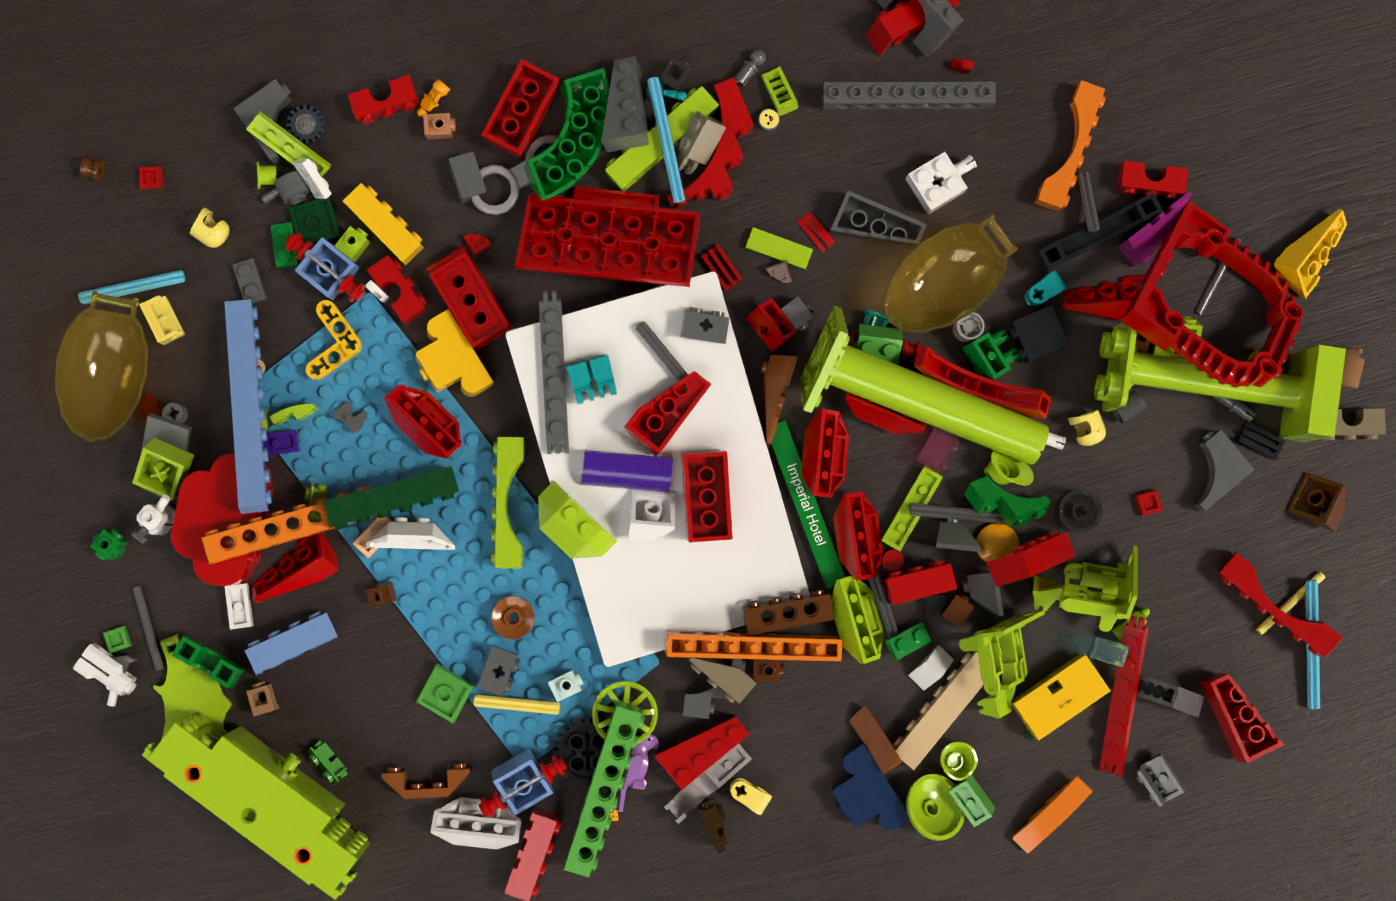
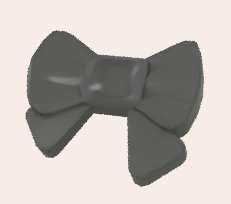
(354, 423)

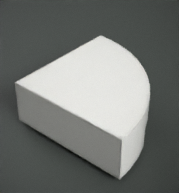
(373, 288)

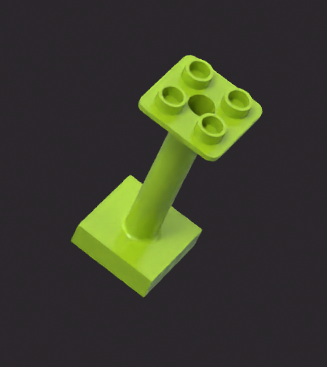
(1306, 393)

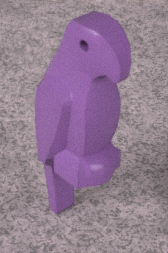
(638, 767)

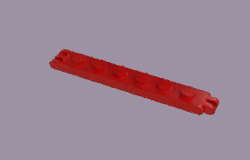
(1124, 698)

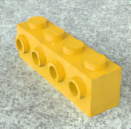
(383, 223)

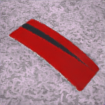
(816, 231)

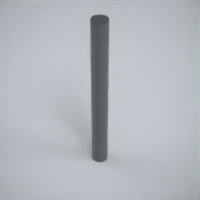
(1212, 287)
(148, 629)

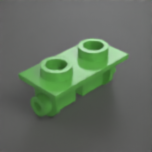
(321, 757)

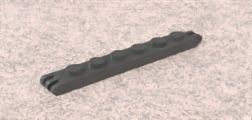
(553, 373)

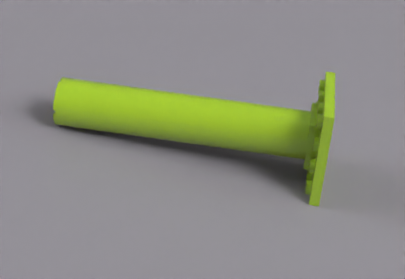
(915, 395)

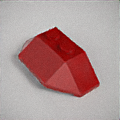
(883, 417)
(424, 421)
(825, 453)
(858, 536)

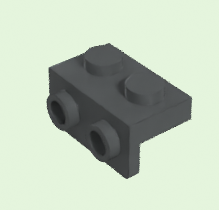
(1159, 779)

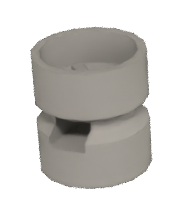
(968, 328)

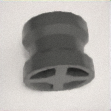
(180, 412)

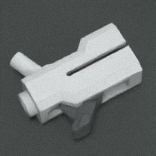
(155, 519)
(108, 670)

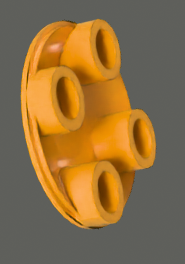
(997, 541)

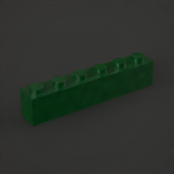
(390, 497)

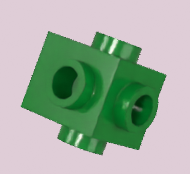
(115, 547)

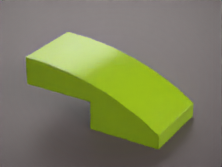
(299, 411)

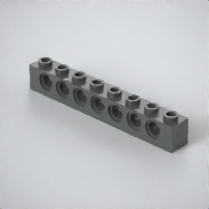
(908, 95)

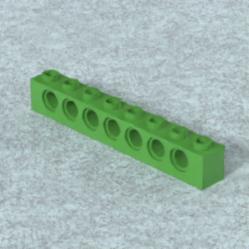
(576, 860)

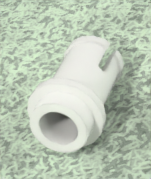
(1052, 438)

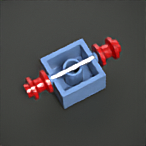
(326, 268)
(521, 783)

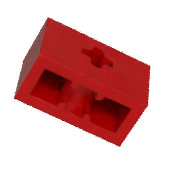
(771, 324)

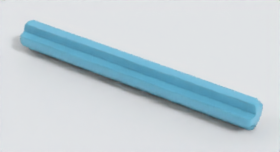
(135, 286)

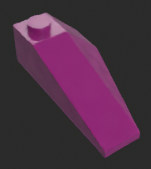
(1147, 239)

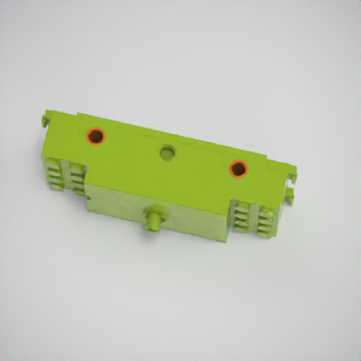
(262, 799)

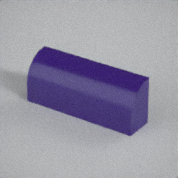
(627, 471)

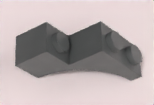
(700, 704)

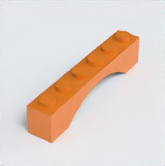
(1084, 106)

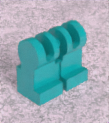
(581, 375)

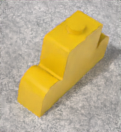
(451, 358)

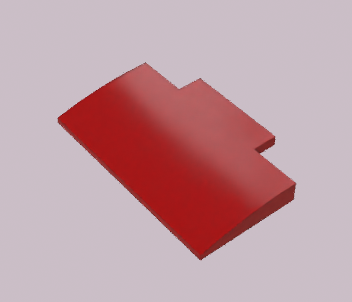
(609, 237)

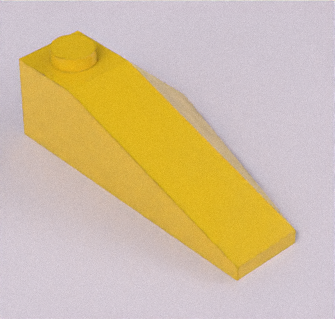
(1304, 258)

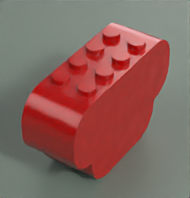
(211, 503)

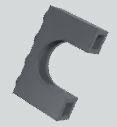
(939, 24)

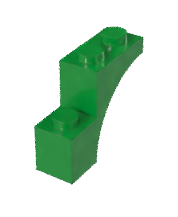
(1015, 510)

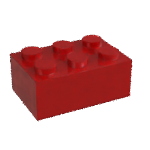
(919, 582)

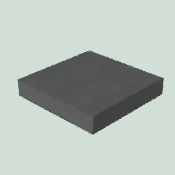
(167, 431)

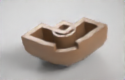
(1352, 368)

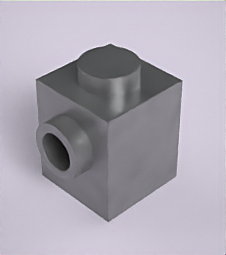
(798, 313)

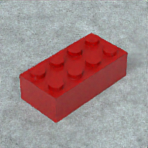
(521, 109)
(706, 496)

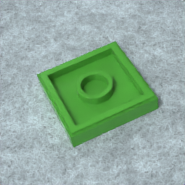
(445, 693)

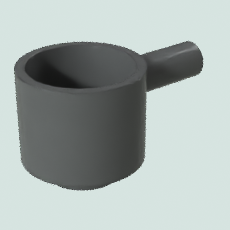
(290, 188)

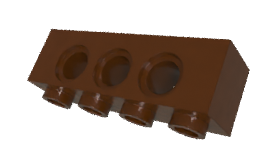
(821, 612)

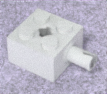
(946, 173)

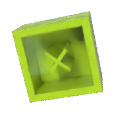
(162, 468)

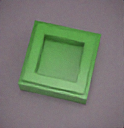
(117, 639)

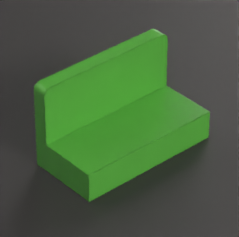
(972, 800)

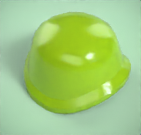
(958, 760)

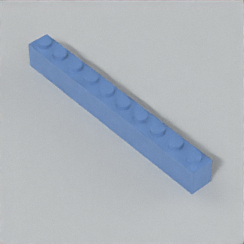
(246, 407)

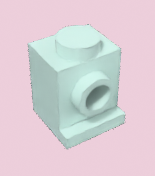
(557, 685)

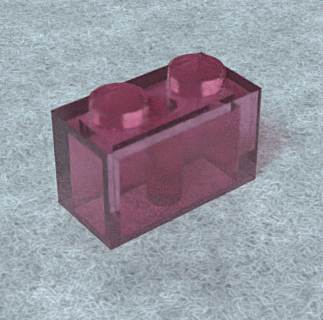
(937, 449)

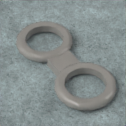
(515, 175)

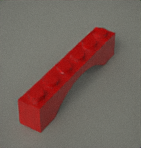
(1315, 633)

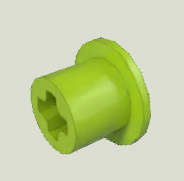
(265, 174)

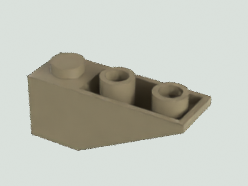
(729, 678)

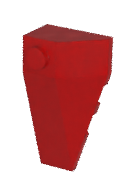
(1106, 300)
(305, 565)

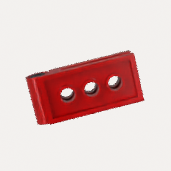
(446, 275)

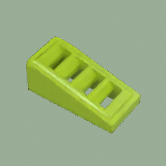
(785, 103)

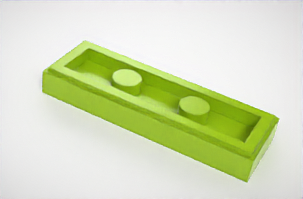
(779, 248)

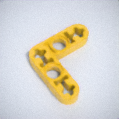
(340, 346)

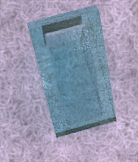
(1108, 651)

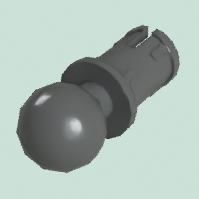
(757, 58)

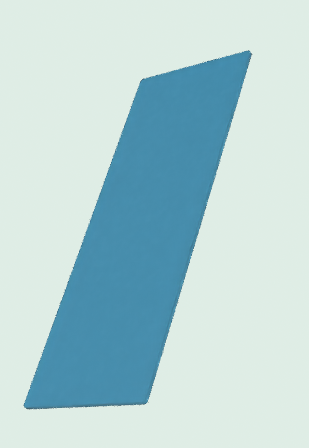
(440, 591)

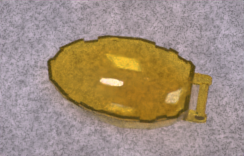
(947, 277)
(101, 369)

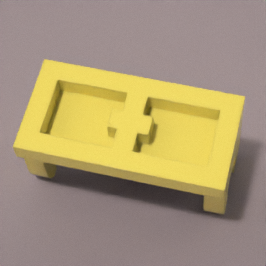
(162, 319)

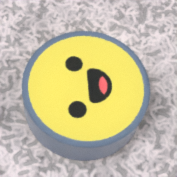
(769, 119)

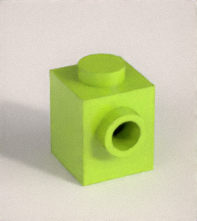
(353, 243)

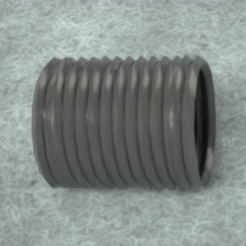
(1134, 406)

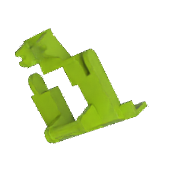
(1117, 585)
(1014, 665)

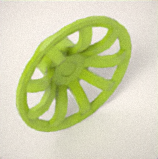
(608, 690)

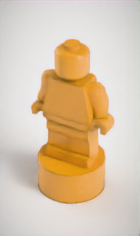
(430, 100)

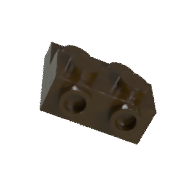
(713, 818)

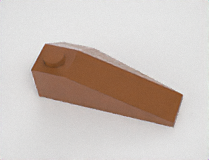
(776, 380)

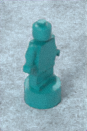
(668, 93)

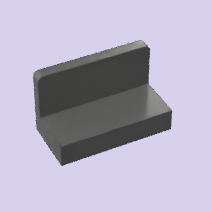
(466, 176)

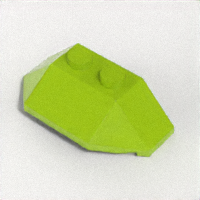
(571, 525)
(857, 619)

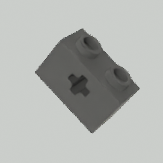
(716, 333)
(489, 680)

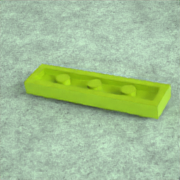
(284, 142)
(903, 522)

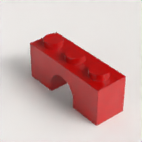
(402, 97)
(1134, 180)
(387, 273)

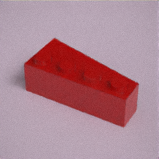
(897, 24)
(1031, 558)
(1238, 719)
(696, 754)

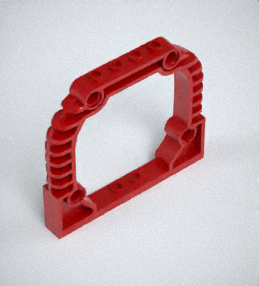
(1165, 327)

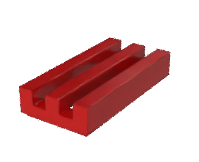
(711, 252)

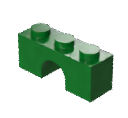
(210, 661)

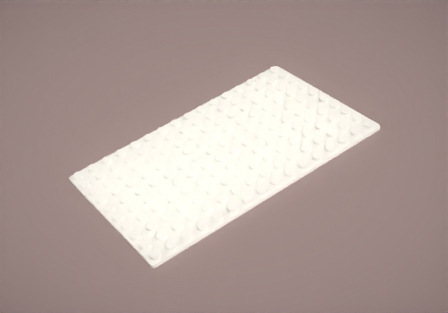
(665, 583)

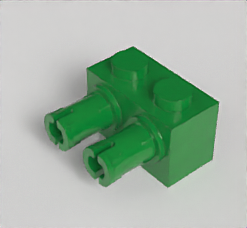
(987, 357)

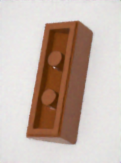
(875, 740)

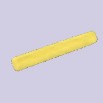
(517, 704)

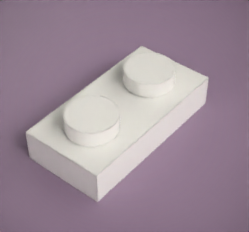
(308, 172)
(239, 606)

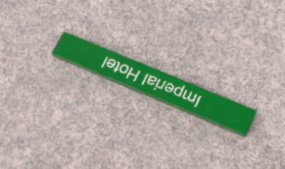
(806, 506)

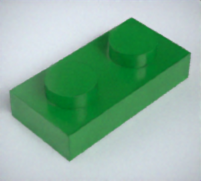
(280, 233)
(908, 641)

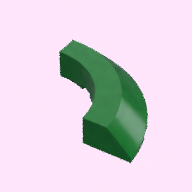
(579, 138)

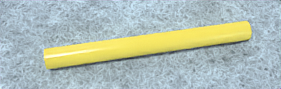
(1290, 603)

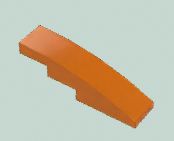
(1052, 814)

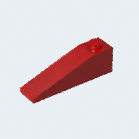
(663, 415)

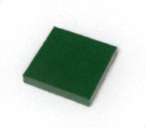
(315, 220)

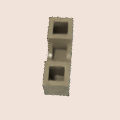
(1368, 423)

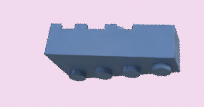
(290, 643)

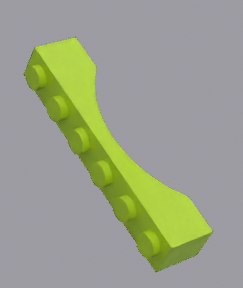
(510, 457)

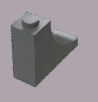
(270, 101)
(1225, 465)
(1170, 695)

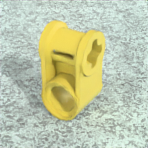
(753, 796)

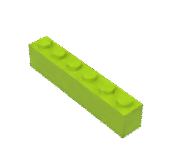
(641, 159)

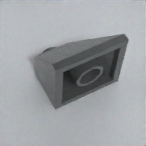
(956, 537)
(982, 590)

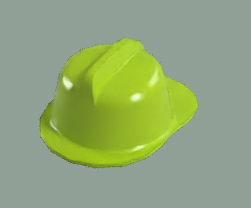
(1008, 470)

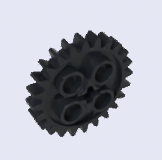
(570, 751)

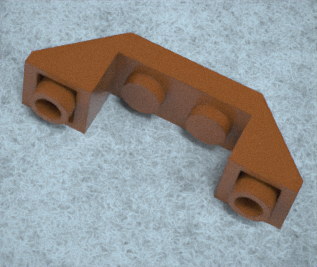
(398, 781)

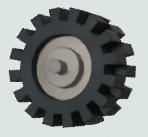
(306, 124)

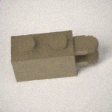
(698, 142)

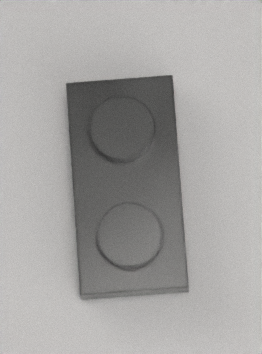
(250, 281)

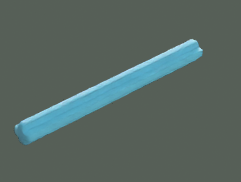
(666, 140)
(1313, 671)

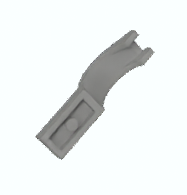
(707, 782)

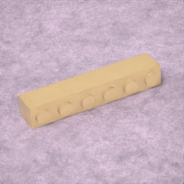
(941, 712)

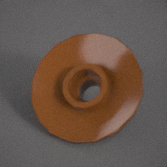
(501, 617)

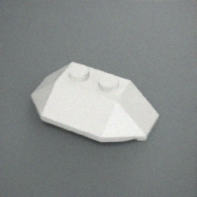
(411, 536)
(465, 825)

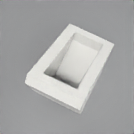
(931, 668)

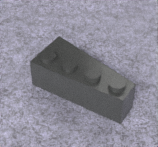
(625, 112)
(872, 220)

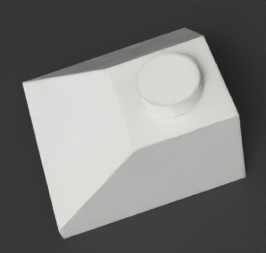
(650, 515)

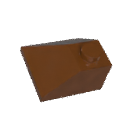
(1320, 501)

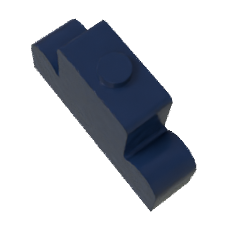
(867, 792)

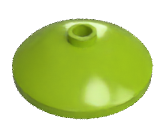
(944, 816)

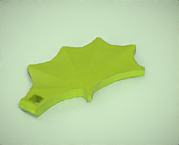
(189, 691)

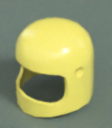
(210, 232)
(1093, 423)

